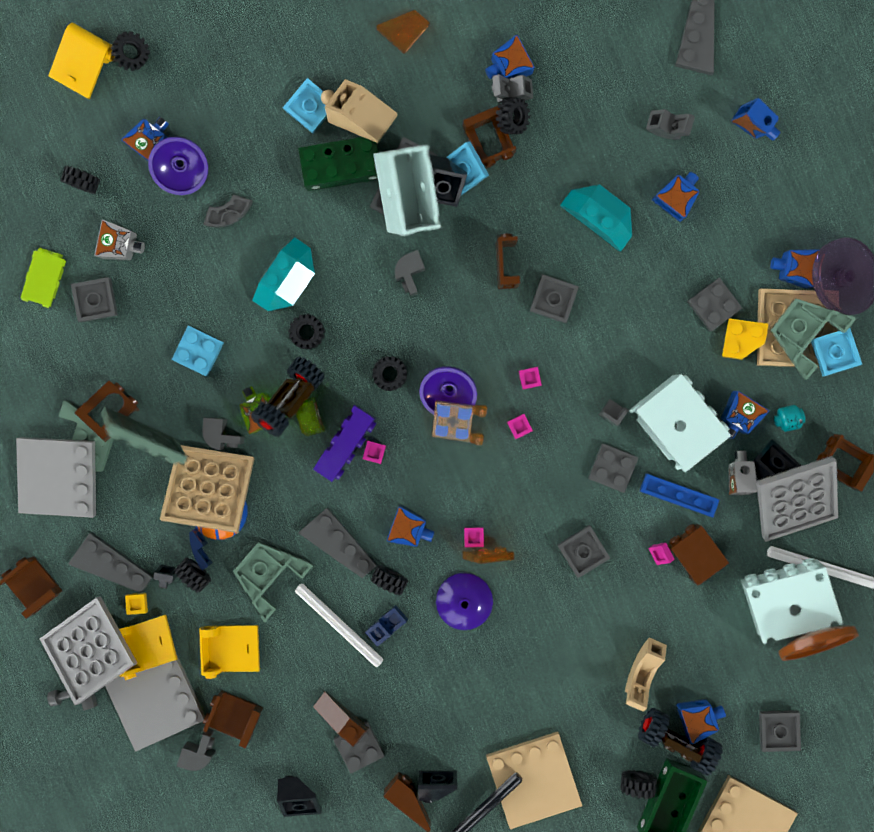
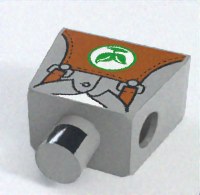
(117, 242)
(742, 483)

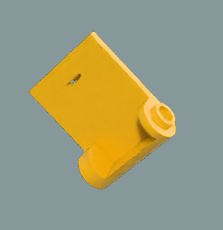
(82, 57)
(149, 644)
(226, 649)

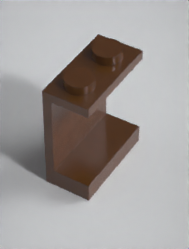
(508, 282)
(697, 553)
(31, 585)
(233, 717)

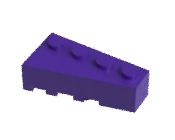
(345, 443)

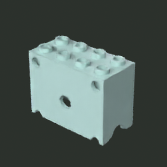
(407, 190)
(697, 426)
(791, 600)

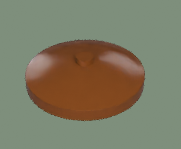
(818, 642)

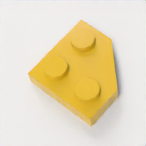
(743, 338)

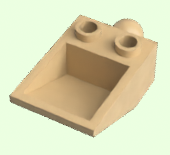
(358, 111)

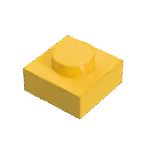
(136, 603)

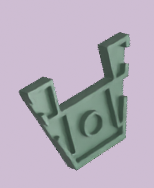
(800, 326)
(85, 433)
(261, 569)

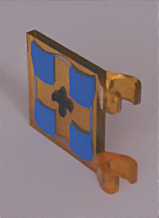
(455, 421)

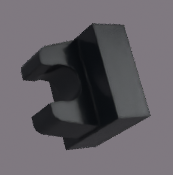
(165, 575)

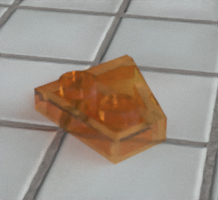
(404, 29)
(487, 556)

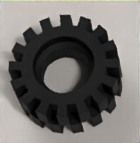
(117, 51)
(505, 116)
(80, 180)
(303, 320)
(401, 373)
(192, 575)
(389, 580)
(638, 784)

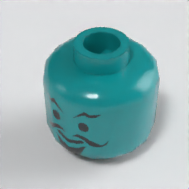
(789, 418)

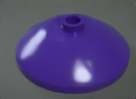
(174, 177)
(435, 387)
(464, 588)

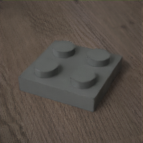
(94, 299)
(554, 299)
(714, 304)
(613, 468)
(583, 551)
(779, 731)
(362, 754)

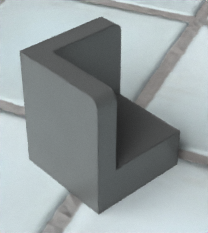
(613, 412)

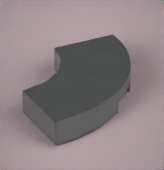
(228, 213)

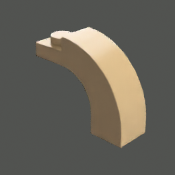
(642, 672)

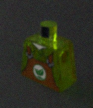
(250, 405)
(310, 418)

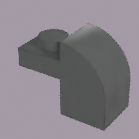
(512, 88)
(669, 125)
(407, 267)
(215, 434)
(195, 756)

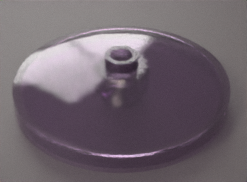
(844, 276)

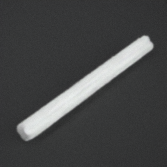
(832, 570)
(339, 625)

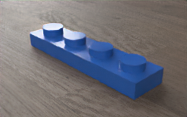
(679, 495)

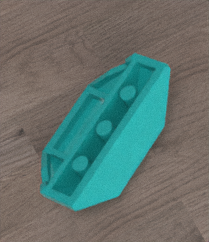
(601, 213)
(286, 277)

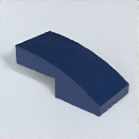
(197, 541)
(386, 625)

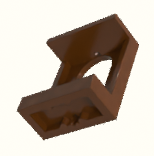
(481, 119)
(109, 388)
(864, 470)

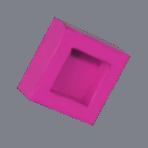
(530, 378)
(519, 426)
(374, 452)
(473, 537)
(661, 553)

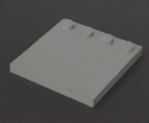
(56, 477)
(798, 498)
(88, 650)
(155, 703)

